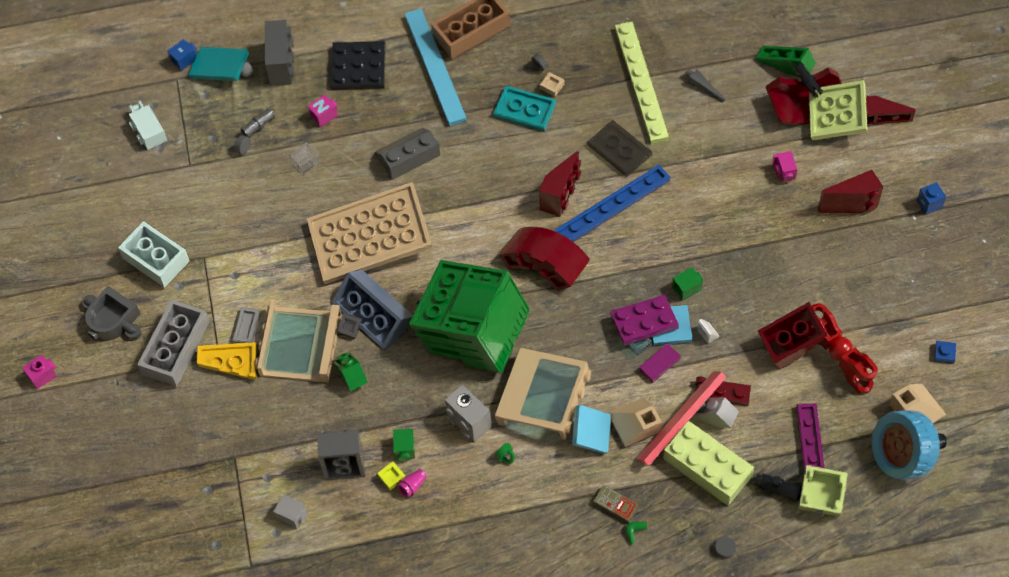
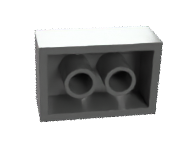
(279, 52)
(341, 454)

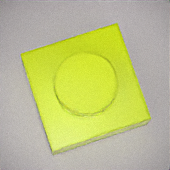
(391, 475)

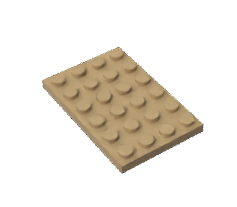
(369, 232)

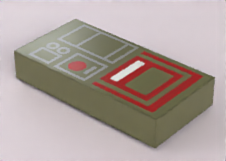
(616, 504)

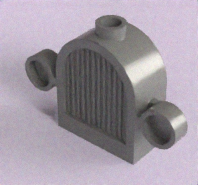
(111, 316)

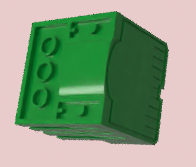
(471, 315)

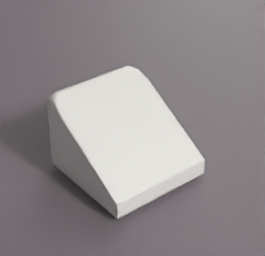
(707, 331)

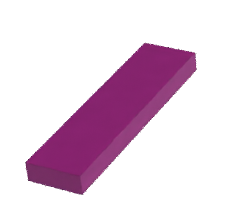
(810, 435)

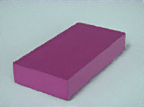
(660, 363)

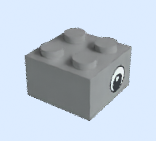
(468, 413)

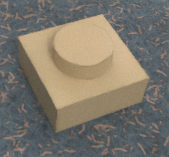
(552, 84)

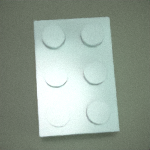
(154, 254)

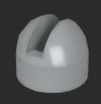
(247, 70)

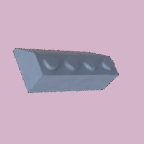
(380, 313)

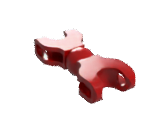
(841, 349)

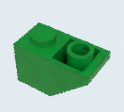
(350, 371)

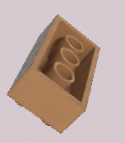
(470, 25)

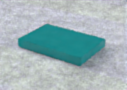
(218, 63)
(525, 108)

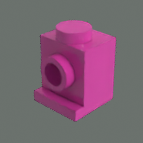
(785, 166)

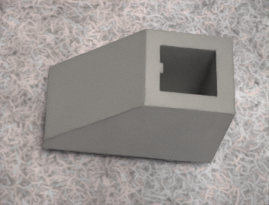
(717, 412)

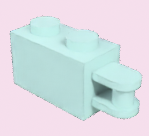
(147, 126)

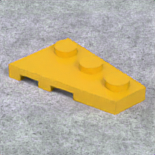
(232, 359)

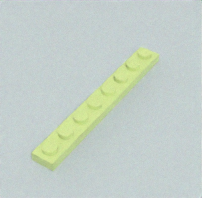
(641, 83)

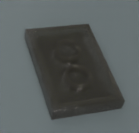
(619, 148)

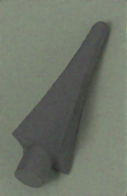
(701, 82)

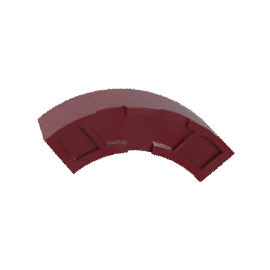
(792, 99)
(548, 252)

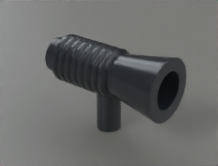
(778, 486)

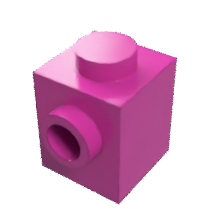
(40, 371)

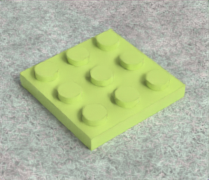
(838, 111)

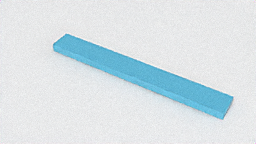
(435, 67)

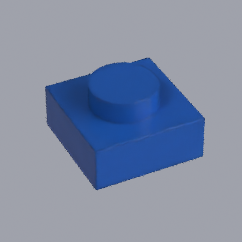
(945, 352)

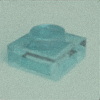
(640, 346)

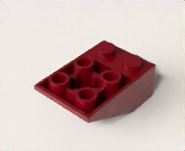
(559, 185)

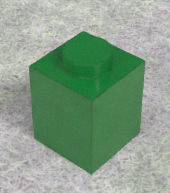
(687, 283)
(404, 444)

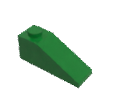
(786, 58)

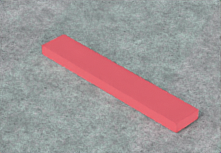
(681, 418)

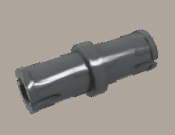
(257, 122)

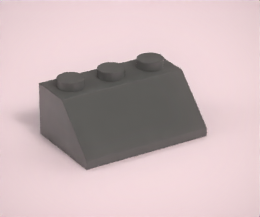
(408, 152)

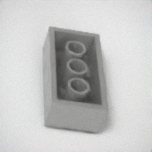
(173, 343)

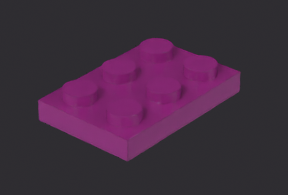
(644, 319)

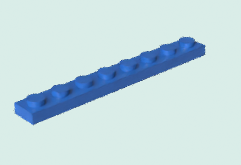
(614, 203)

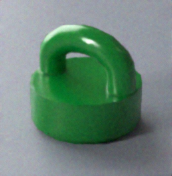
(503, 452)

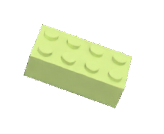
(708, 463)

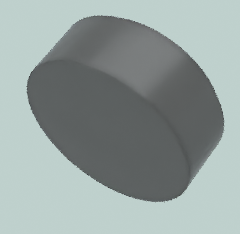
(539, 62)
(242, 144)
(725, 547)

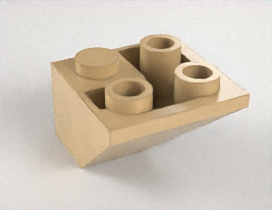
(917, 398)
(636, 421)

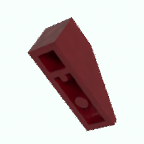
(887, 111)

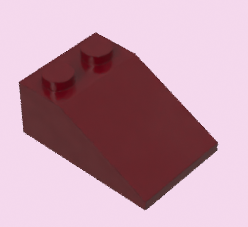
(852, 195)
(792, 335)

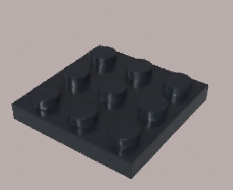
(358, 65)

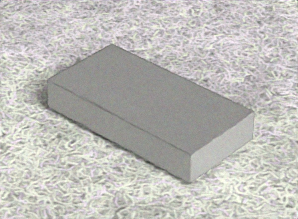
(246, 325)

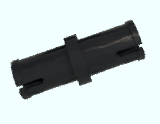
(808, 80)

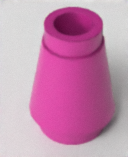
(411, 483)

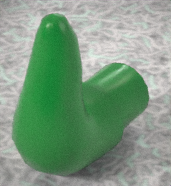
(634, 526)

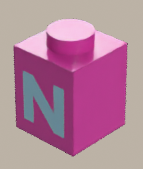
(323, 110)

